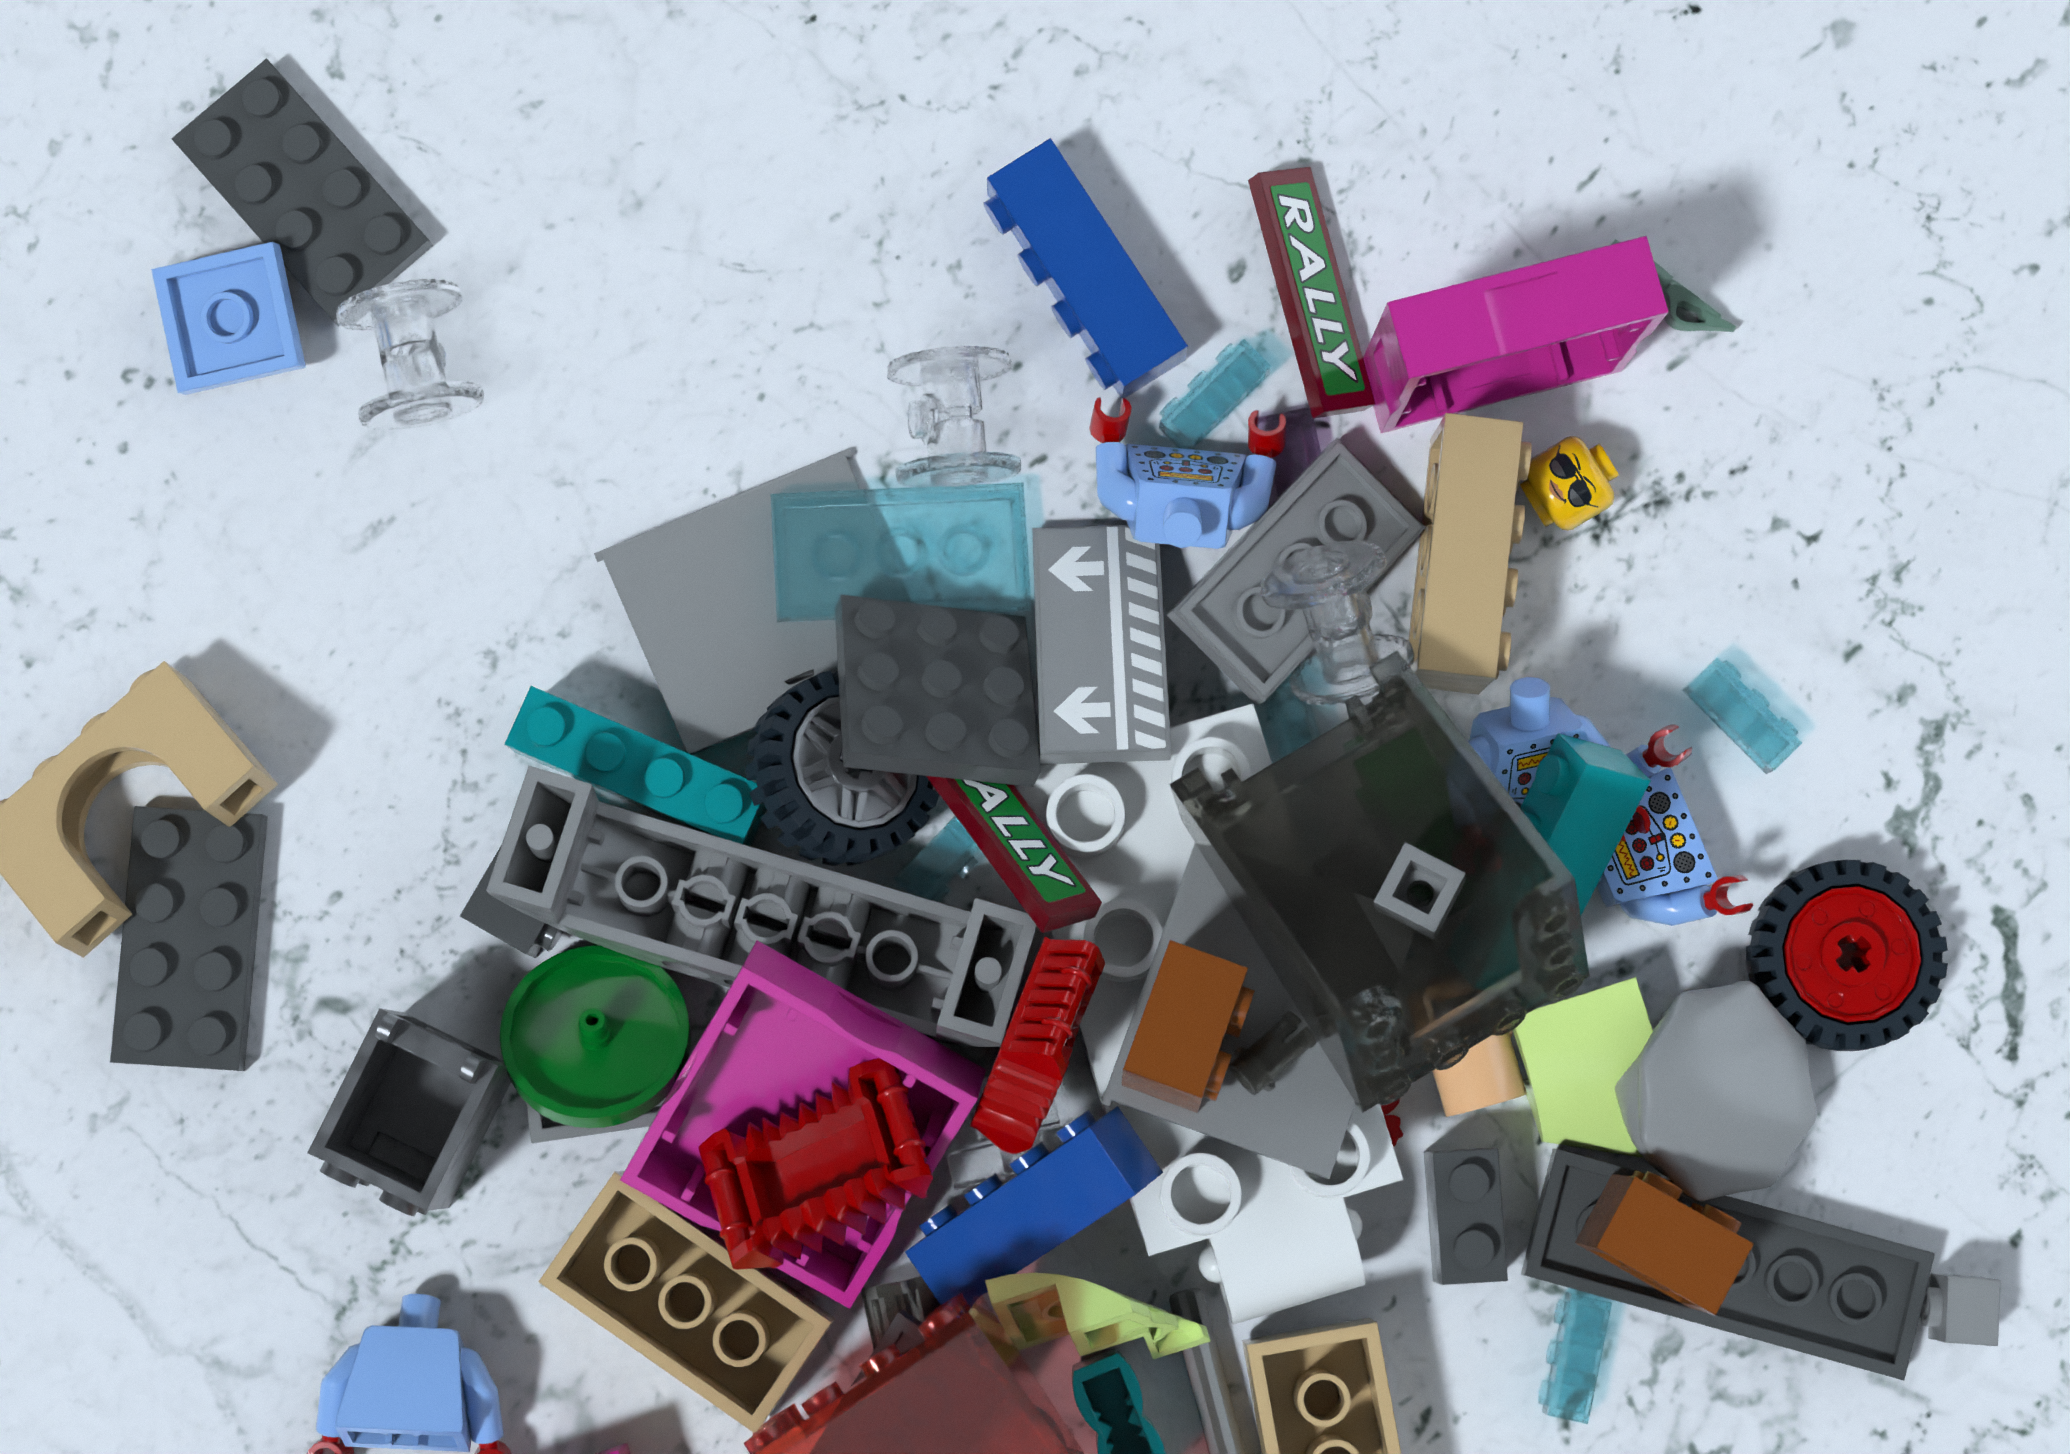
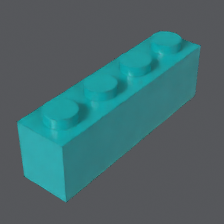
(635, 767)
(1584, 805)

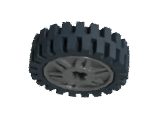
(813, 796)

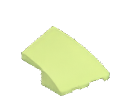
(1576, 1058)
(1051, 1306)

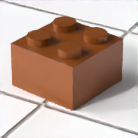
(1184, 1026)
(1664, 1243)

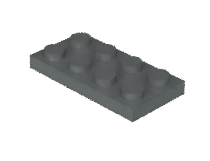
(301, 189)
(188, 939)

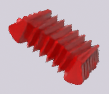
(1038, 1043)
(817, 1171)

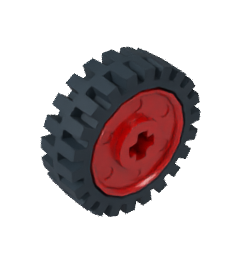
(1894, 962)

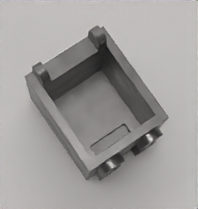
(420, 1092)

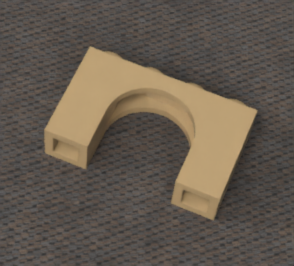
(44, 821)

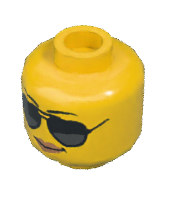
(1570, 483)

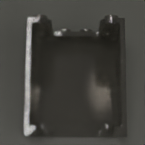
(1311, 849)

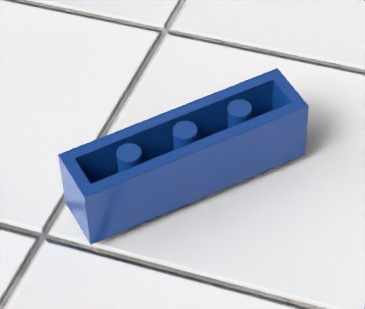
(1084, 269)
(1036, 1208)

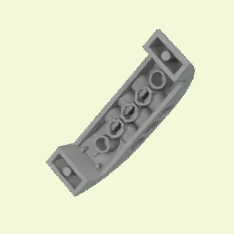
(707, 900)

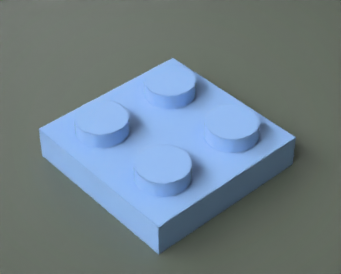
(228, 318)

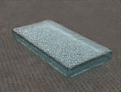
(901, 545)

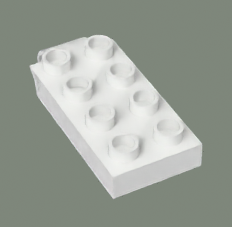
(1267, 1226)

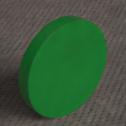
(594, 1037)

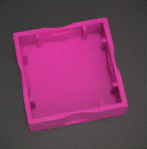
(1513, 333)
(762, 1054)

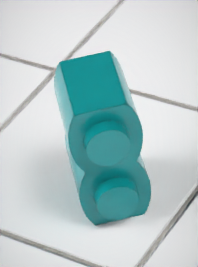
(1113, 1405)

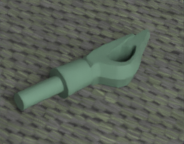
(1679, 296)

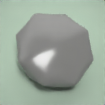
(1719, 1092)

